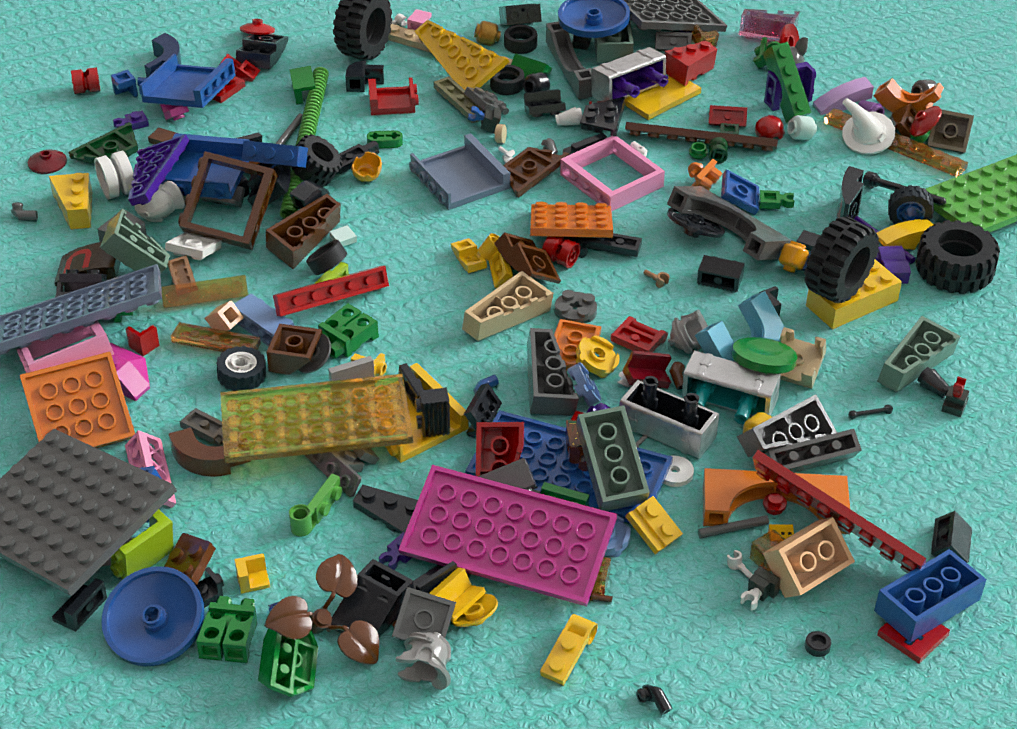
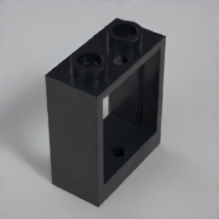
(520, 14)

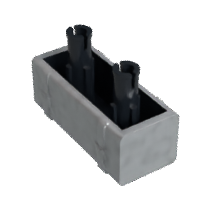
(670, 418)

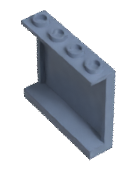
(462, 174)

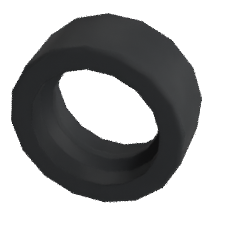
(517, 32)
(508, 87)
(326, 257)

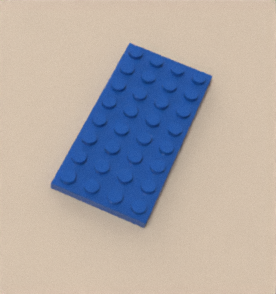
(549, 461)

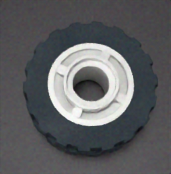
(241, 368)

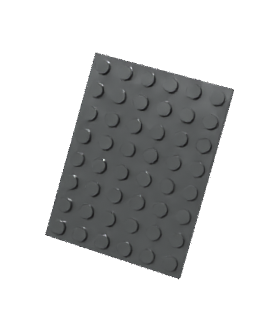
(72, 509)

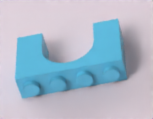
(760, 317)

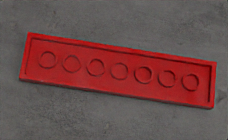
(828, 507)

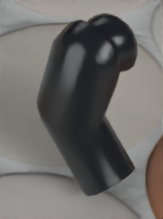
(656, 695)

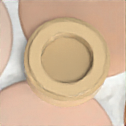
(500, 133)

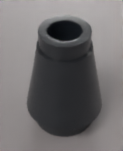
(932, 381)

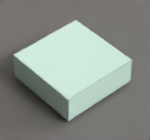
(344, 235)

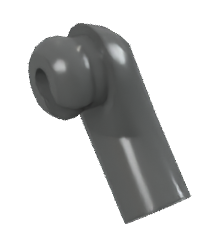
(549, 145)
(21, 214)

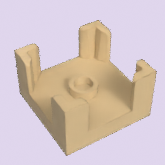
(808, 360)

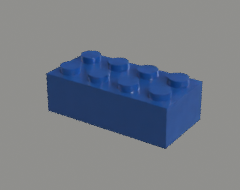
(929, 595)

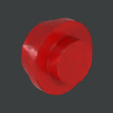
(774, 503)

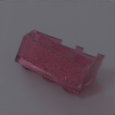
(760, 24)

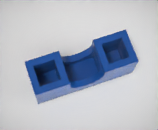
(274, 153)

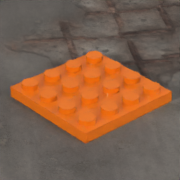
(571, 220)
(79, 400)

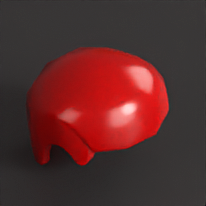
(769, 127)

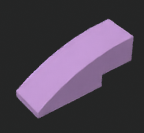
(855, 90)

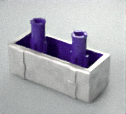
(629, 75)

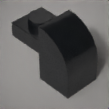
(359, 73)
(306, 193)

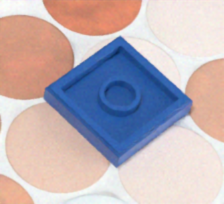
(740, 192)

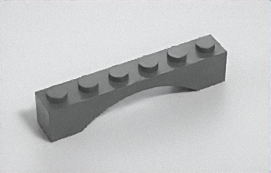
(562, 49)

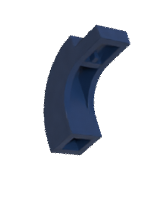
(163, 48)

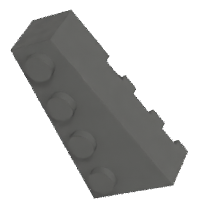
(794, 425)

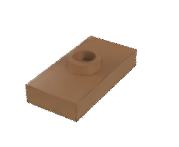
(180, 270)

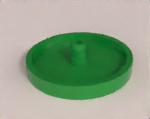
(764, 355)

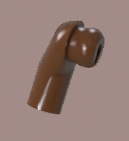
(676, 371)

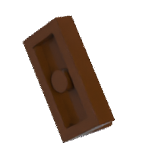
(903, 119)

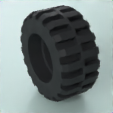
(362, 27)
(957, 256)
(841, 259)

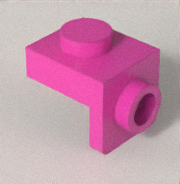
(174, 111)

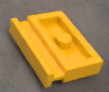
(654, 525)

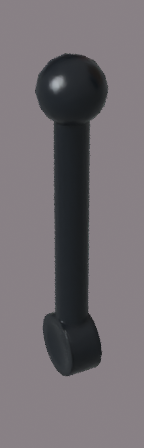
(887, 409)

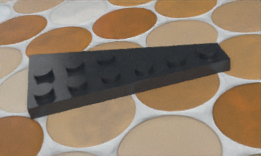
(387, 507)

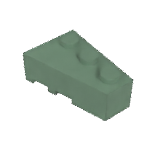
(131, 246)

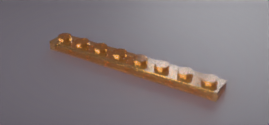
(909, 148)

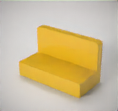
(459, 589)

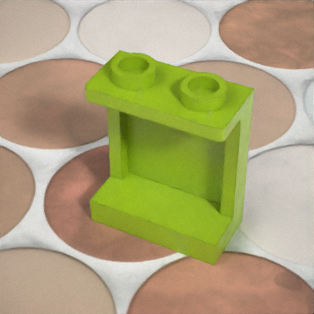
(145, 548)

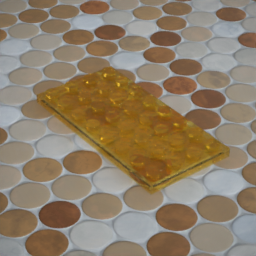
(315, 418)

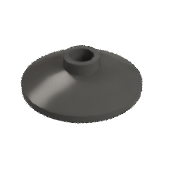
(319, 355)

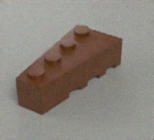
(303, 230)

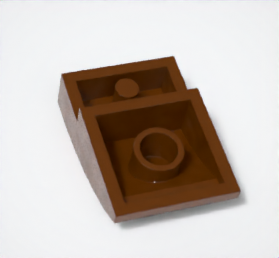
(526, 257)

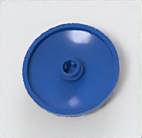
(593, 17)
(152, 616)

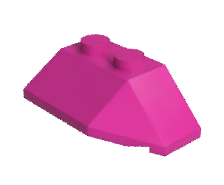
(131, 372)

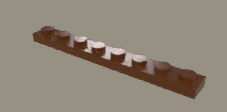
(692, 135)

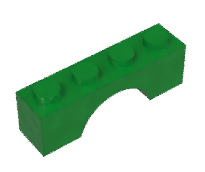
(781, 62)

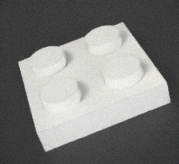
(193, 245)

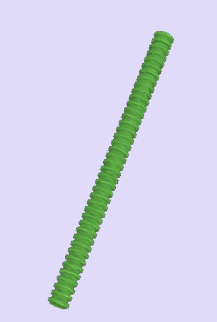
(308, 126)

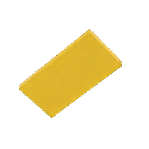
(660, 99)

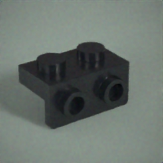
(543, 102)
(75, 281)

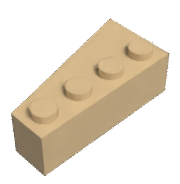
(507, 306)

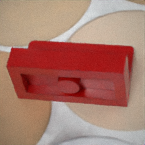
(728, 115)

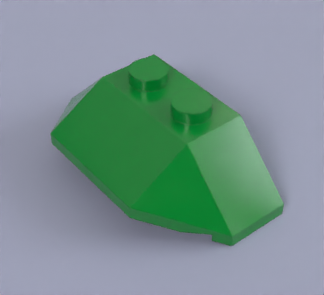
(288, 664)

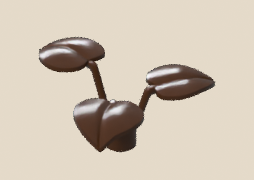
(293, 621)

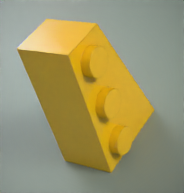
(74, 198)

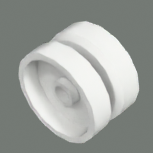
(114, 174)

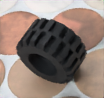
(322, 160)

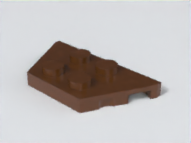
(531, 167)
(191, 556)

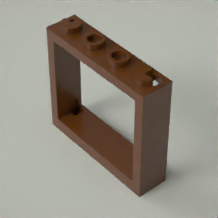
(258, 210)

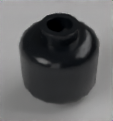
(536, 82)

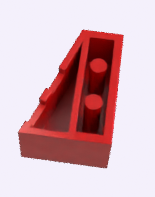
(689, 61)

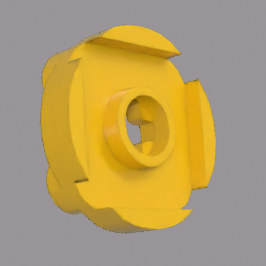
(599, 365)

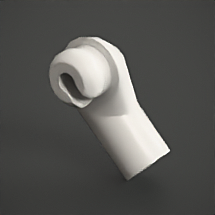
(641, 149)

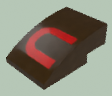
(89, 258)

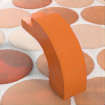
(894, 97)

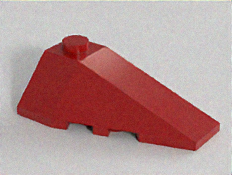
(498, 445)

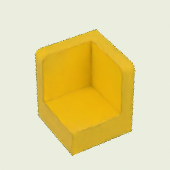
(252, 573)

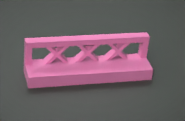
(140, 453)

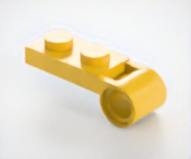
(499, 268)
(568, 649)

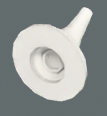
(867, 131)

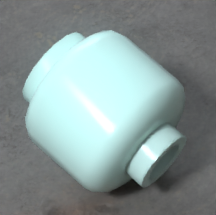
(802, 128)

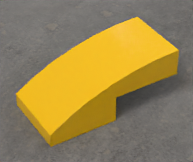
(468, 256)

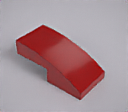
(244, 71)

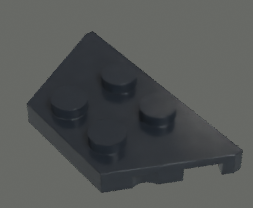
(603, 116)

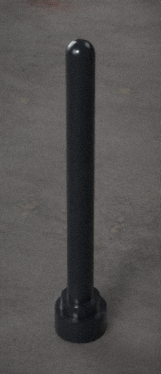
(873, 180)

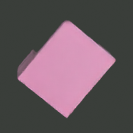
(417, 19)

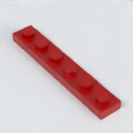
(330, 290)

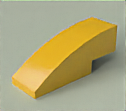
(904, 234)

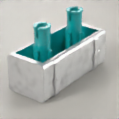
(730, 386)

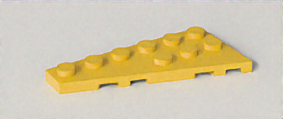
(461, 58)

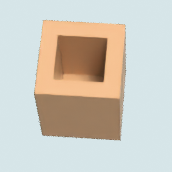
(224, 316)

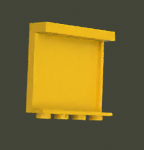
(458, 422)

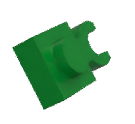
(773, 199)

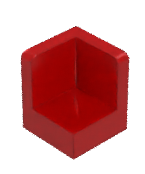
(144, 341)

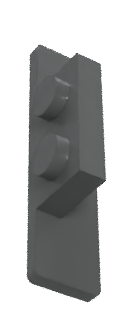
(341, 464)

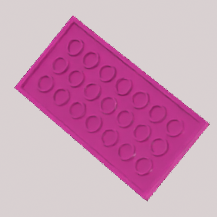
(509, 534)

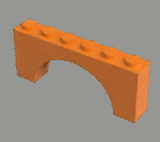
(728, 489)

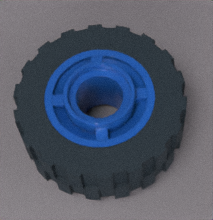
(910, 204)

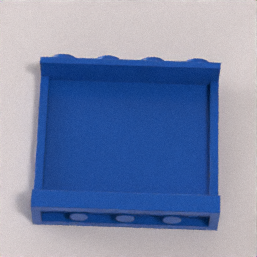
(186, 83)
(221, 180)

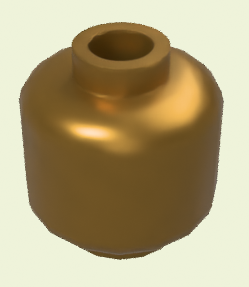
(487, 33)

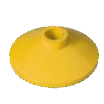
(478, 612)

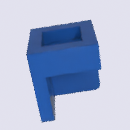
(124, 82)

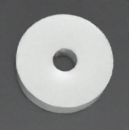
(684, 474)

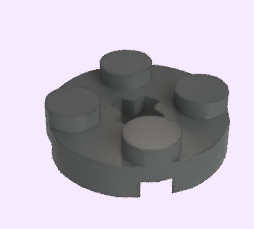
(584, 303)

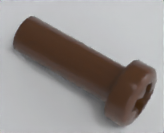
(600, 597)

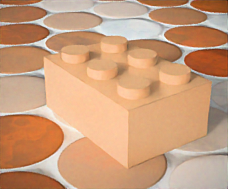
(809, 557)

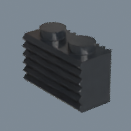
(720, 273)
(434, 412)

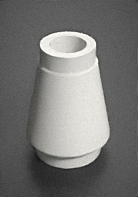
(569, 117)

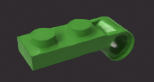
(305, 517)

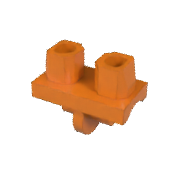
(704, 176)

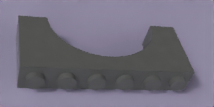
(760, 239)

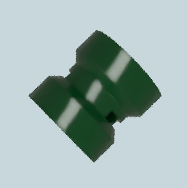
(718, 150)

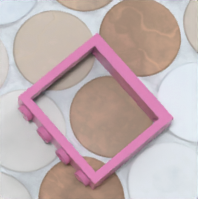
(572, 171)
(93, 346)

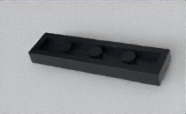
(618, 244)

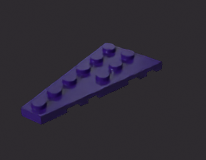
(152, 168)

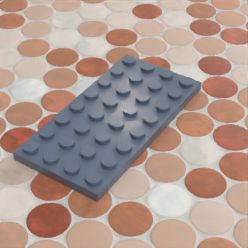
(80, 308)

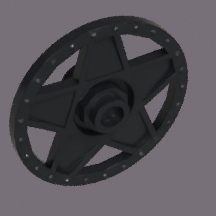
(696, 224)

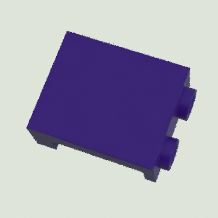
(773, 88)

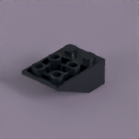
(375, 599)

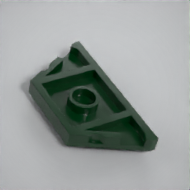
(114, 141)

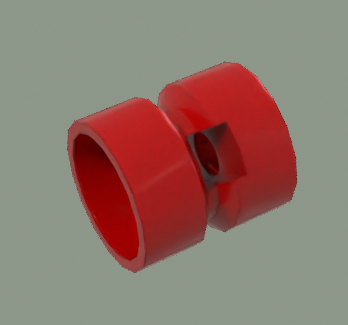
(85, 80)
(562, 250)

